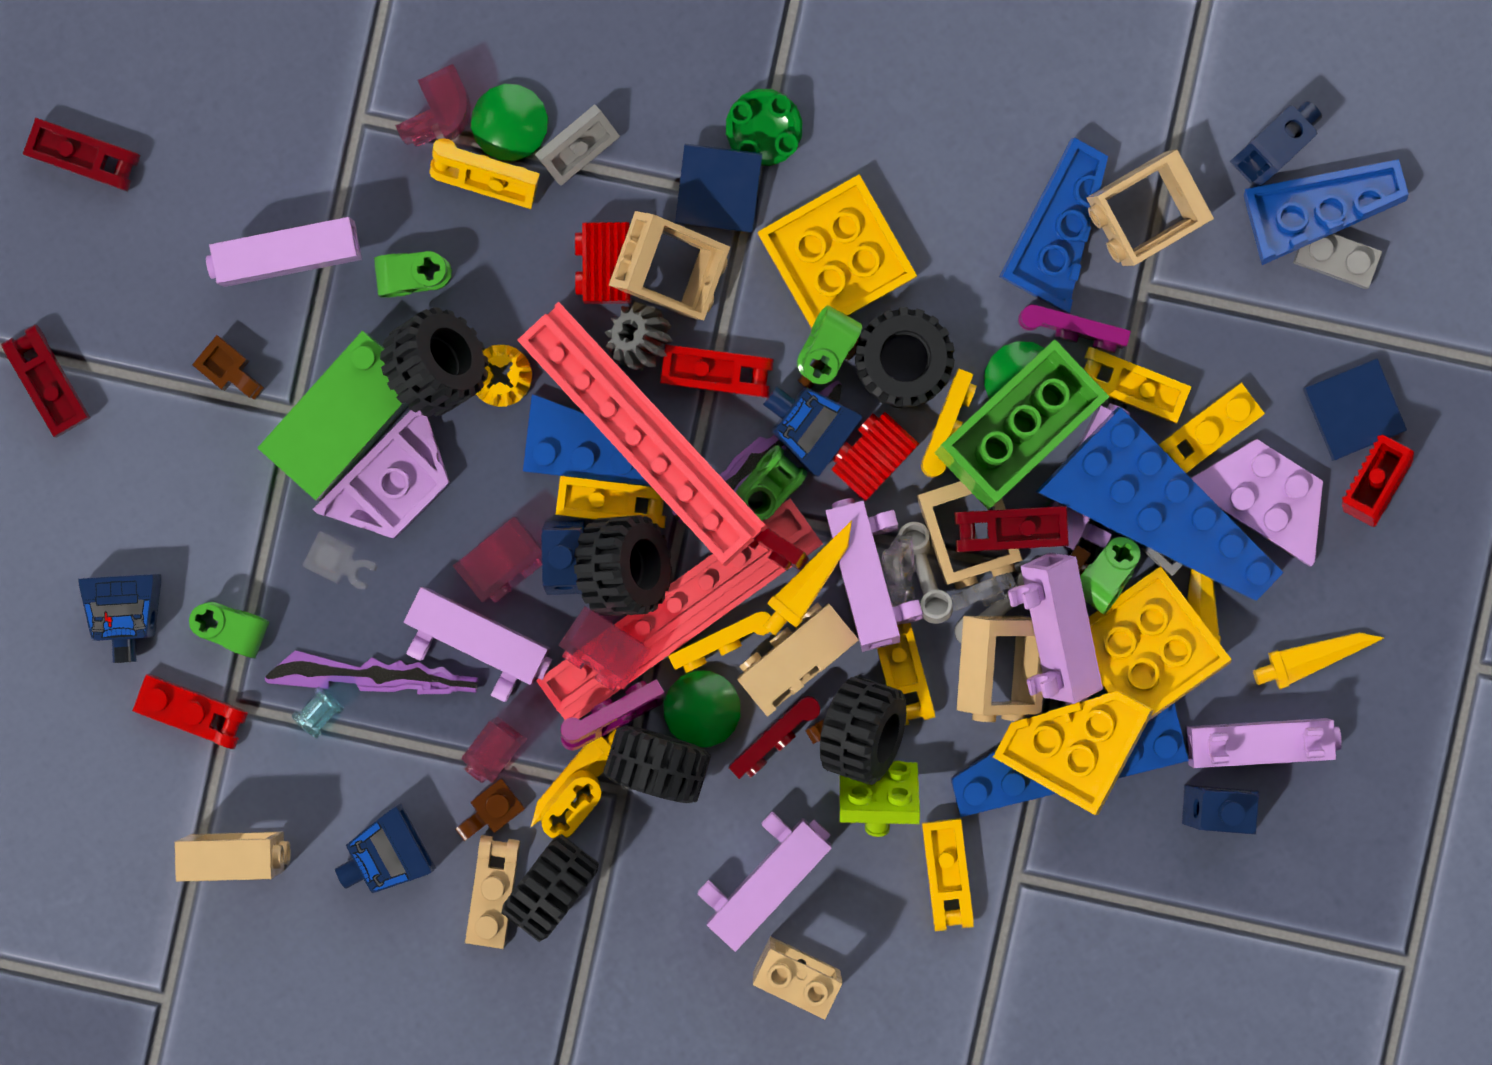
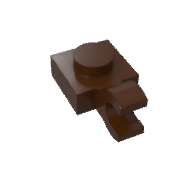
(225, 366)
(493, 807)

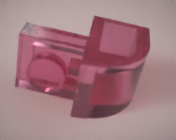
(448, 110)

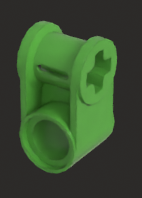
(404, 273)
(830, 341)
(772, 482)
(1106, 576)
(235, 630)

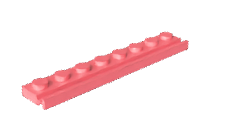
(642, 434)
(688, 609)

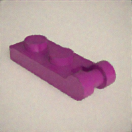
(1071, 327)
(610, 715)

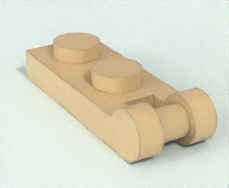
(490, 891)

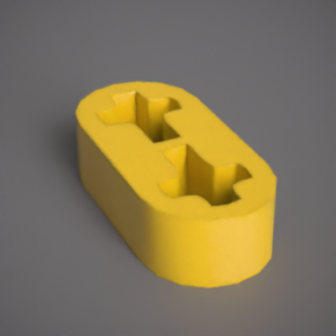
(564, 799)

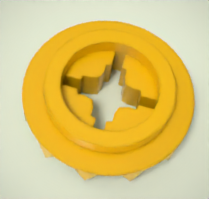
(519, 375)

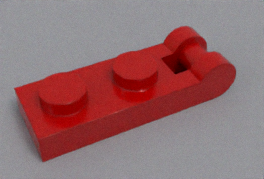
(715, 371)
(188, 710)

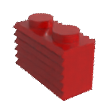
(600, 248)
(873, 455)
(1377, 480)

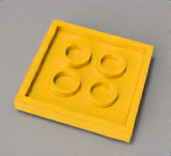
(837, 252)
(1154, 644)

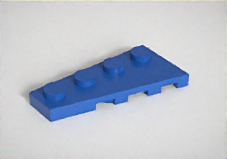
(1313, 207)
(1054, 238)
(572, 446)

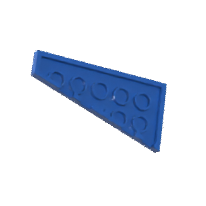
(1142, 494)
(994, 785)

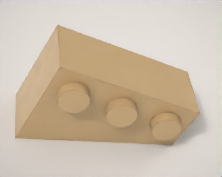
(796, 657)

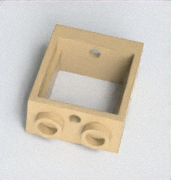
(1181, 188)
(638, 255)
(966, 576)
(978, 668)
(231, 856)
(805, 986)

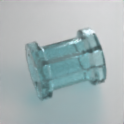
(317, 712)

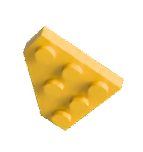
(1077, 747)

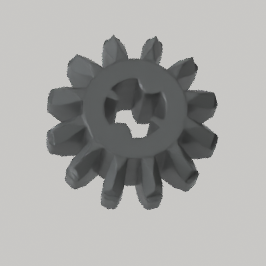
(638, 336)

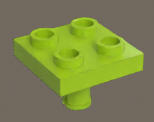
(886, 802)

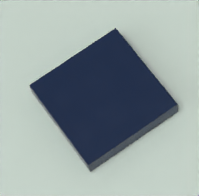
(718, 187)
(1354, 409)

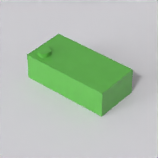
(335, 420)
(1021, 424)

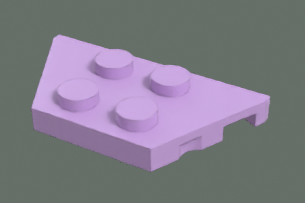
(391, 480)
(1268, 497)

